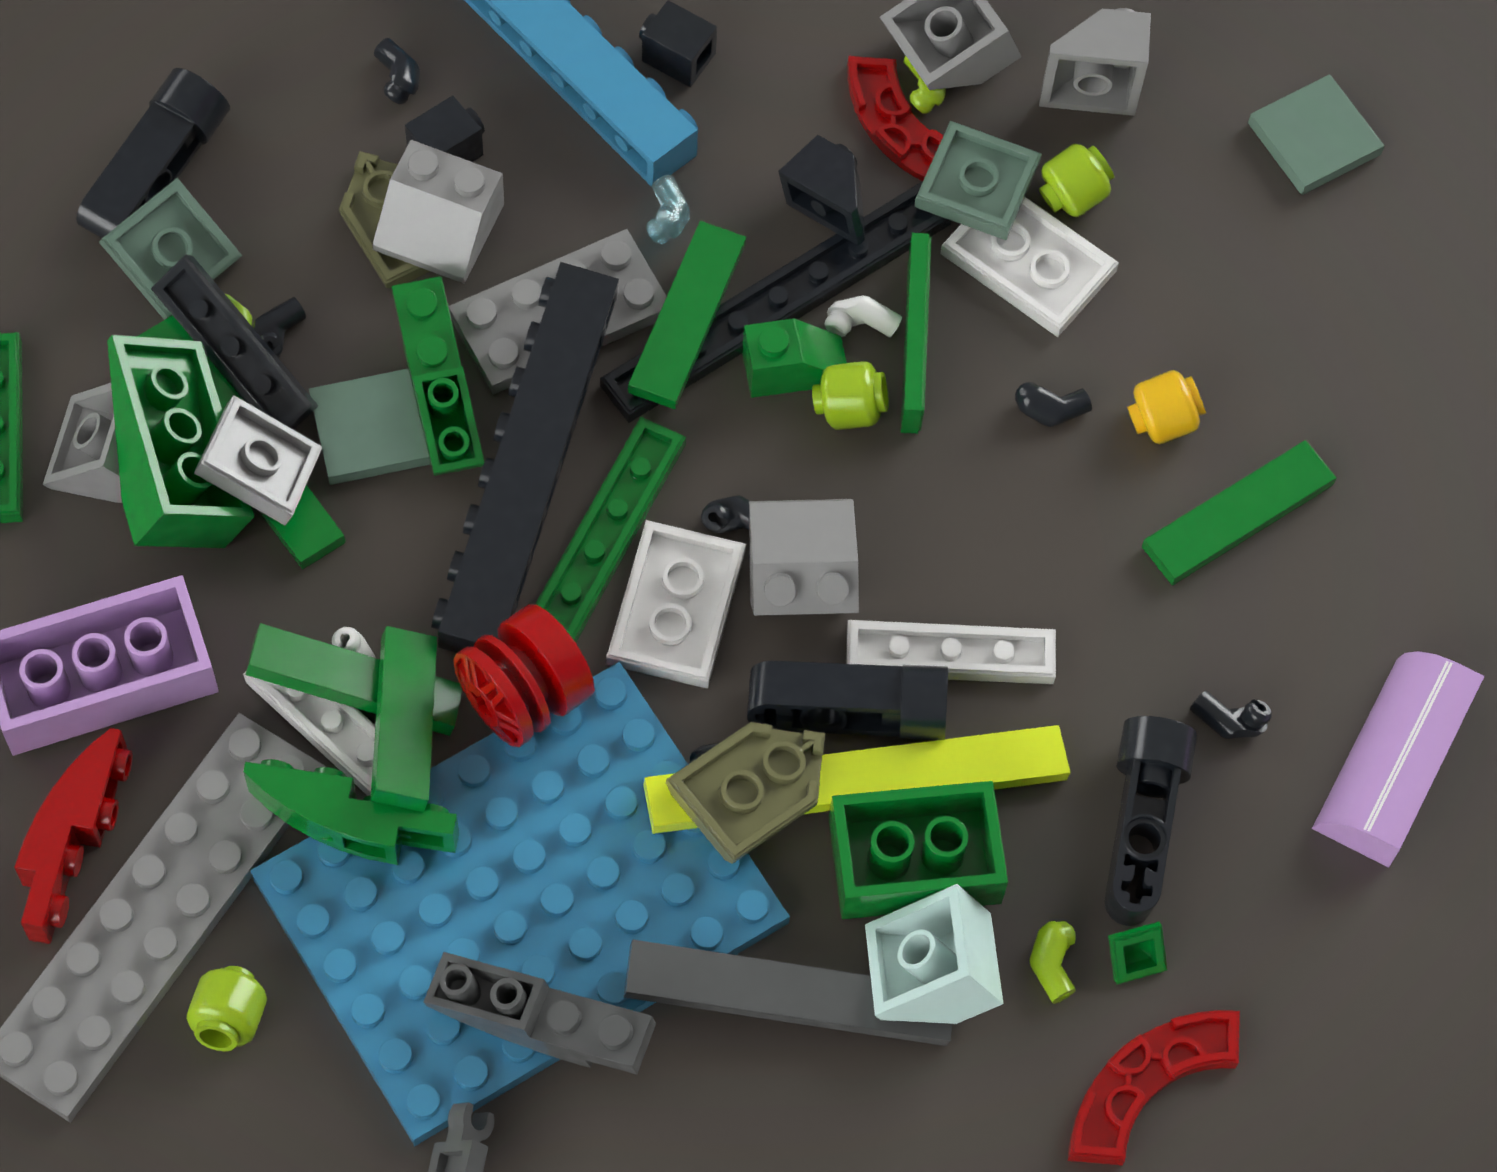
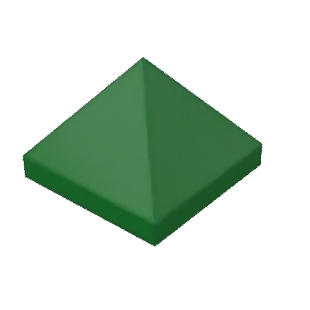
(1137, 952)

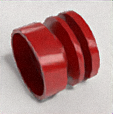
(524, 675)

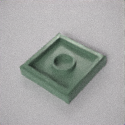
(1315, 134)
(978, 180)
(162, 234)
(369, 426)

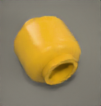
(1166, 407)

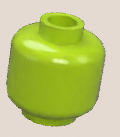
(1076, 180)
(851, 395)
(226, 1008)

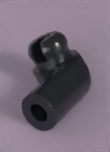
(403, 71)
(274, 323)
(1050, 408)
(726, 514)
(1235, 722)

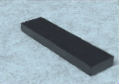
(232, 343)

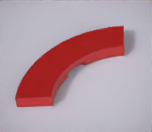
(888, 115)
(1141, 1071)

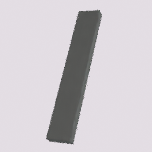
(765, 991)

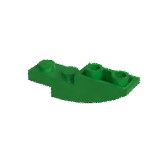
(437, 376)
(328, 810)

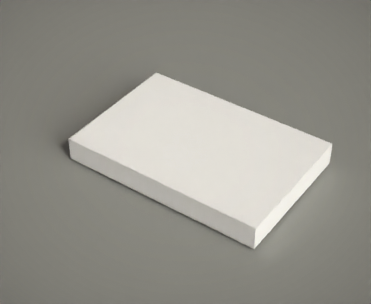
(1039, 267)
(676, 604)

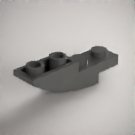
(537, 1016)

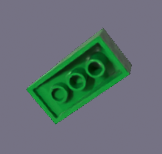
(162, 425)

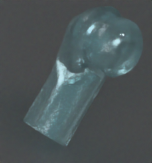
(672, 214)

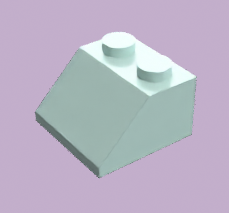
(934, 960)

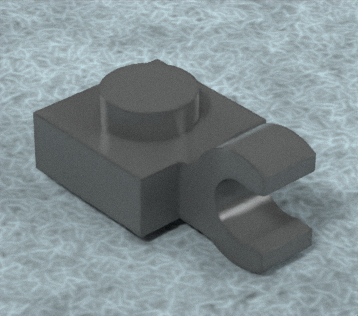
(462, 1147)

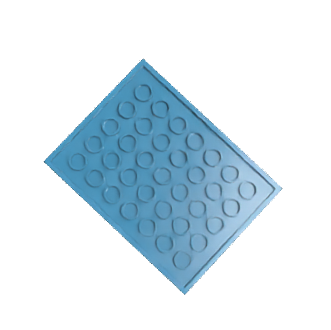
(543, 882)

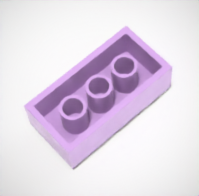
(101, 665)

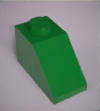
(788, 356)

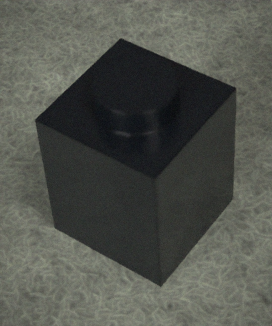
(678, 43)
(449, 130)

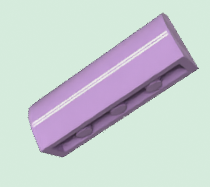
(1398, 754)

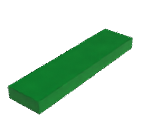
(687, 315)
(916, 333)
(11, 428)
(1238, 512)
(335, 673)
(404, 719)

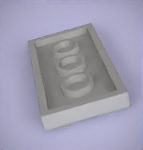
(498, 318)

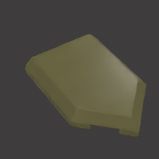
(362, 211)
(750, 786)

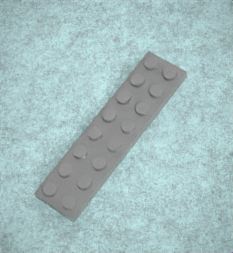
(145, 925)

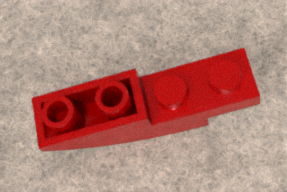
(71, 815)

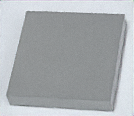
(258, 460)

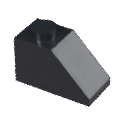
(826, 187)

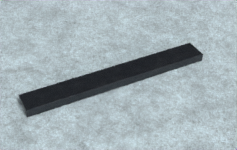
(793, 291)

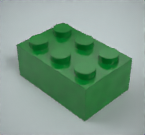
(914, 844)

